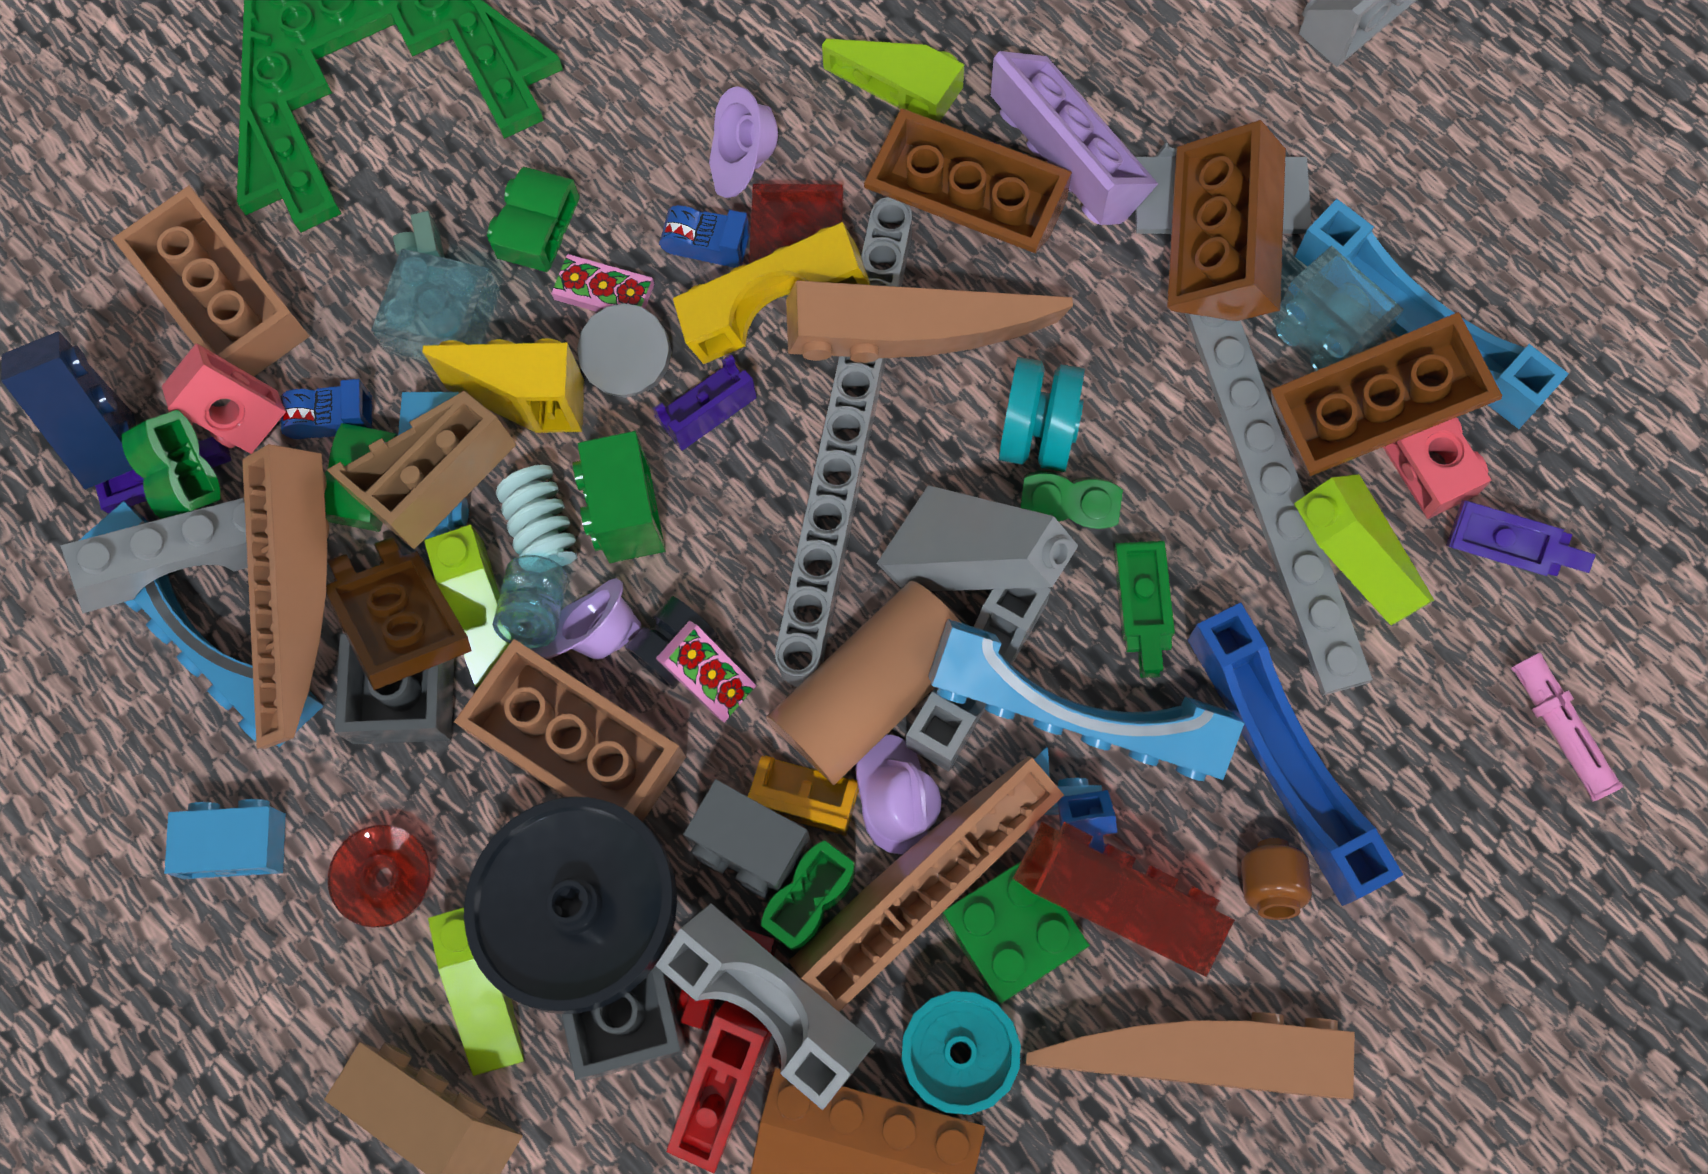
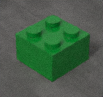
(618, 497)
(1012, 935)

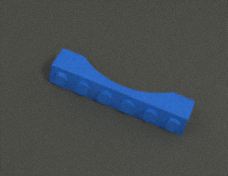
(1330, 824)

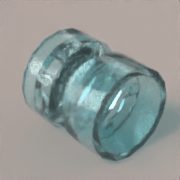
(530, 601)

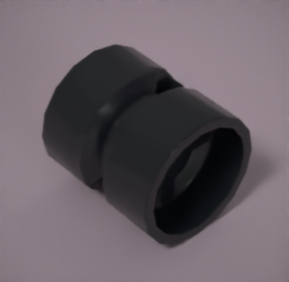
(652, 641)

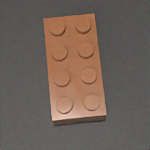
(210, 284)
(569, 734)

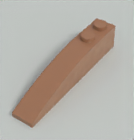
(908, 321)
(285, 582)
(922, 884)
(1219, 1053)

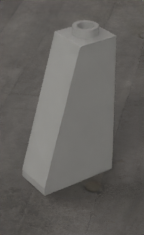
(976, 545)

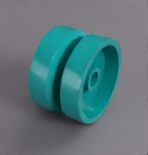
(1042, 414)
(988, 1037)

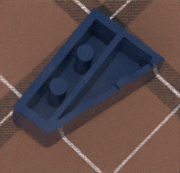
(70, 407)

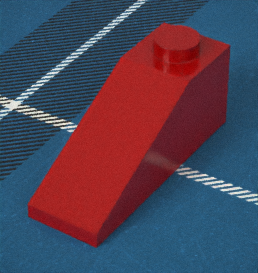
(719, 1086)

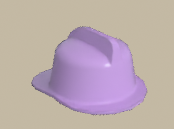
(741, 141)
(594, 624)
(896, 795)

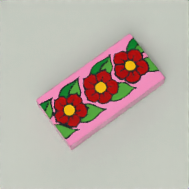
(600, 285)
(706, 671)

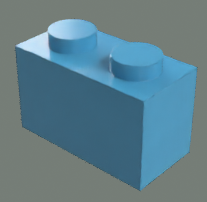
(225, 841)

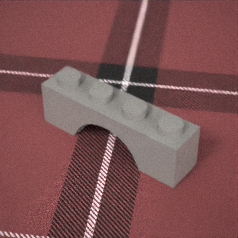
(122, 562)
(945, 725)
(724, 963)

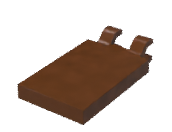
(394, 615)

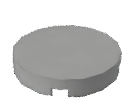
(624, 350)

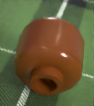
(1276, 879)

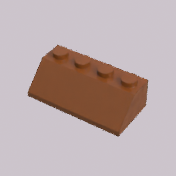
(970, 181)
(1228, 225)
(1383, 394)
(859, 1136)

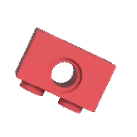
(208, 378)
(1438, 485)

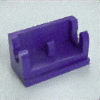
(706, 404)

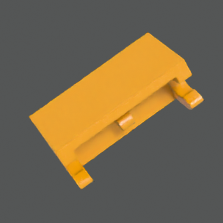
(804, 795)

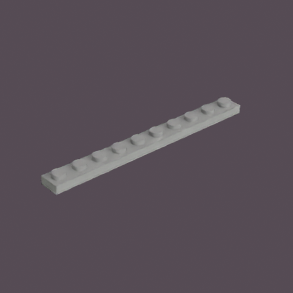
(1274, 489)

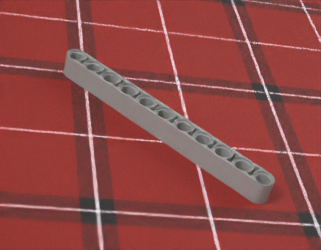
(842, 456)

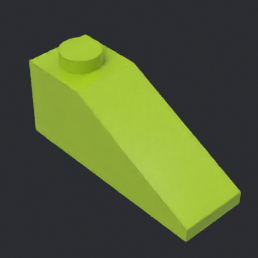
(898, 73)
(1364, 546)
(471, 591)
(479, 1009)

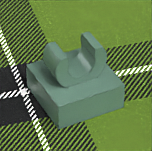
(424, 239)

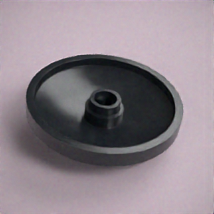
(570, 905)

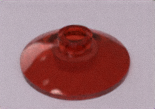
(355, 870)

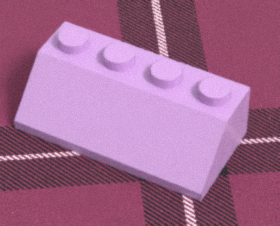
(1070, 136)

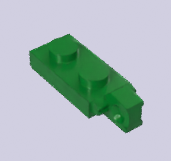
(1145, 602)

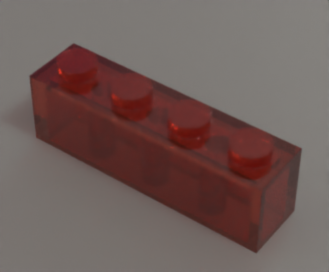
(1122, 898)

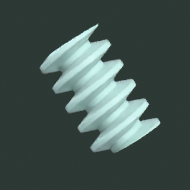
(533, 514)

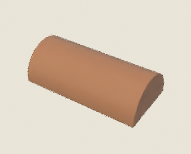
(865, 684)

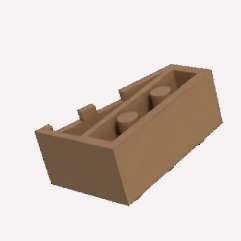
(428, 468)
(419, 1115)

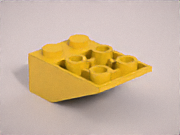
(522, 382)

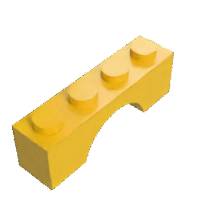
(720, 311)

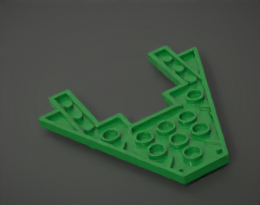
(283, 74)

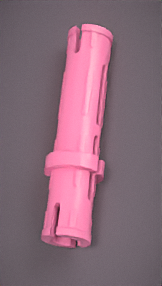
(1567, 727)

